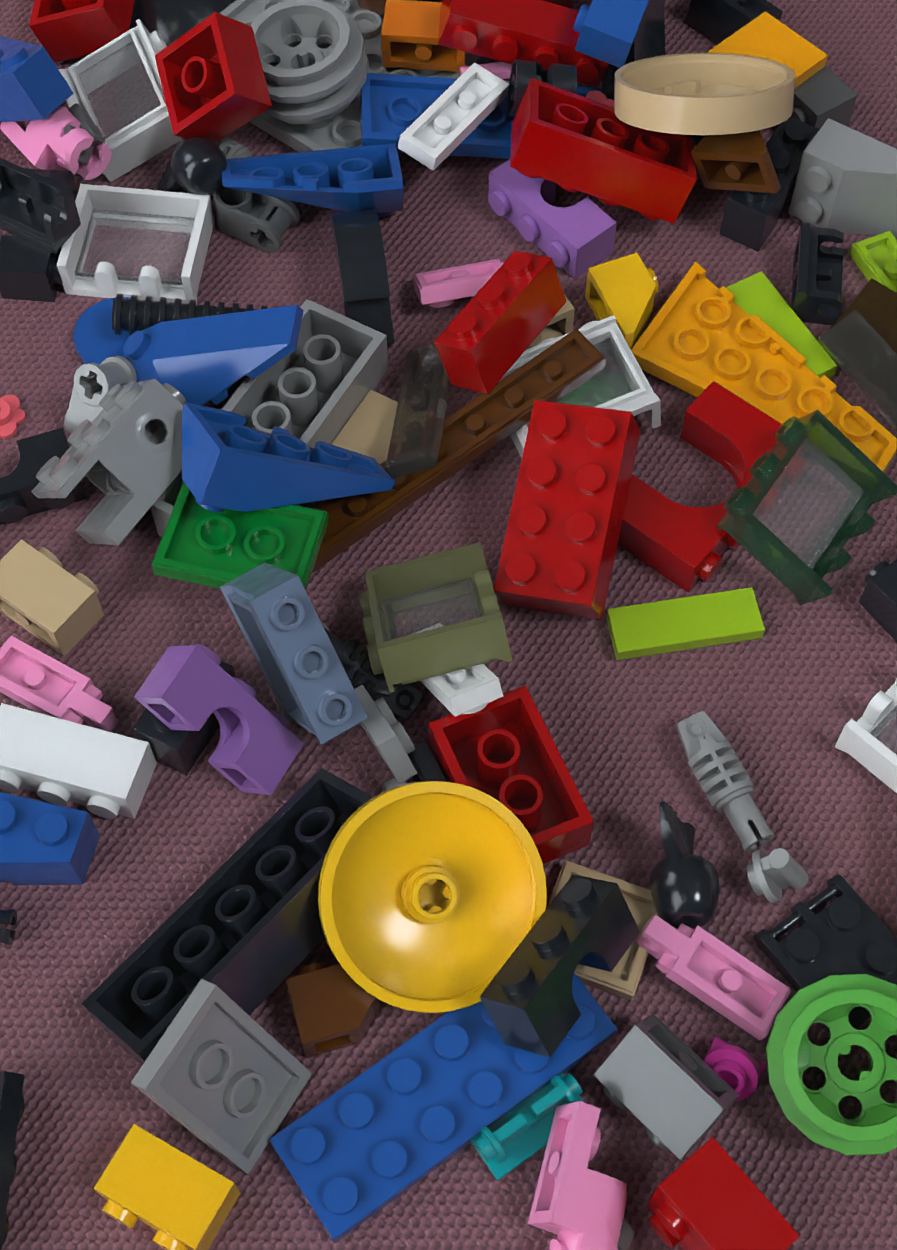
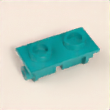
(525, 1128)

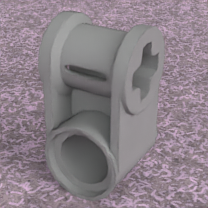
(89, 391)

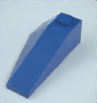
(328, 178)
(215, 351)
(256, 470)

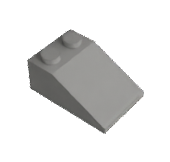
(847, 182)

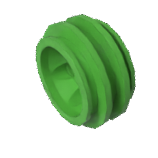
(792, 1053)

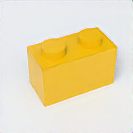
(166, 1192)

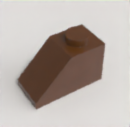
(735, 163)

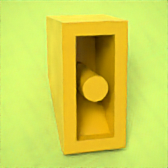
(623, 290)

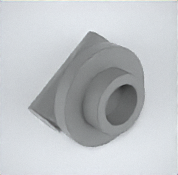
(774, 873)

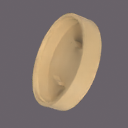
(704, 93)

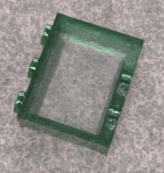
(806, 504)

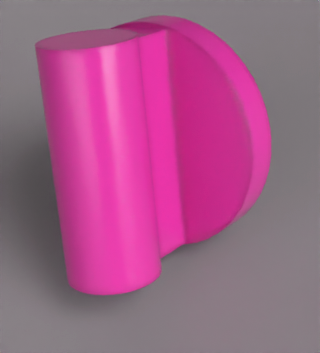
(735, 1067)

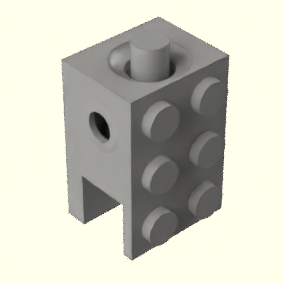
(126, 452)

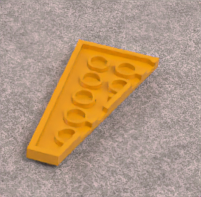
(709, 338)

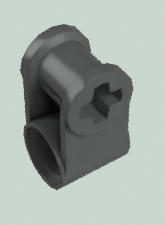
(254, 217)

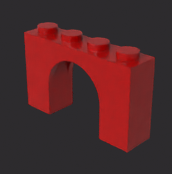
(681, 538)

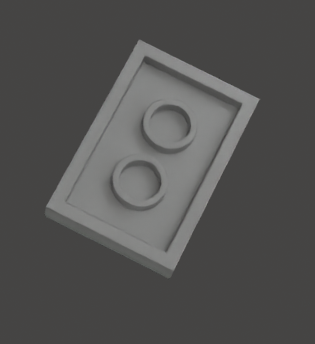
(222, 1076)

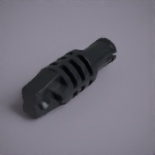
(359, 671)

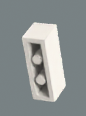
(73, 763)

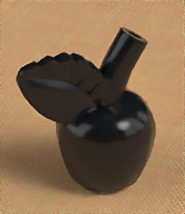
(194, 167)
(683, 883)

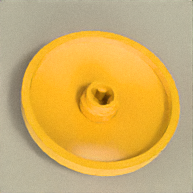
(429, 894)

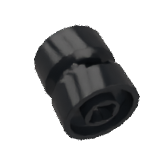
(556, 74)

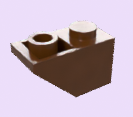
(330, 1008)

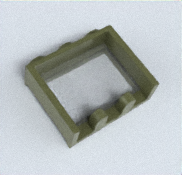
(432, 616)

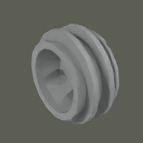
(309, 59)

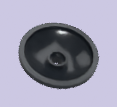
(174, 17)

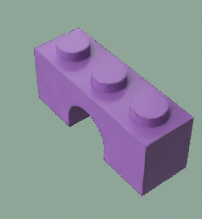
(571, 235)
(253, 740)

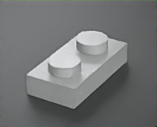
(387, 735)

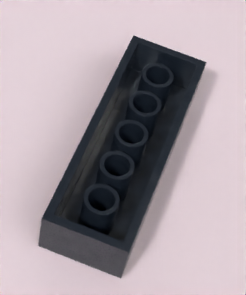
(238, 927)

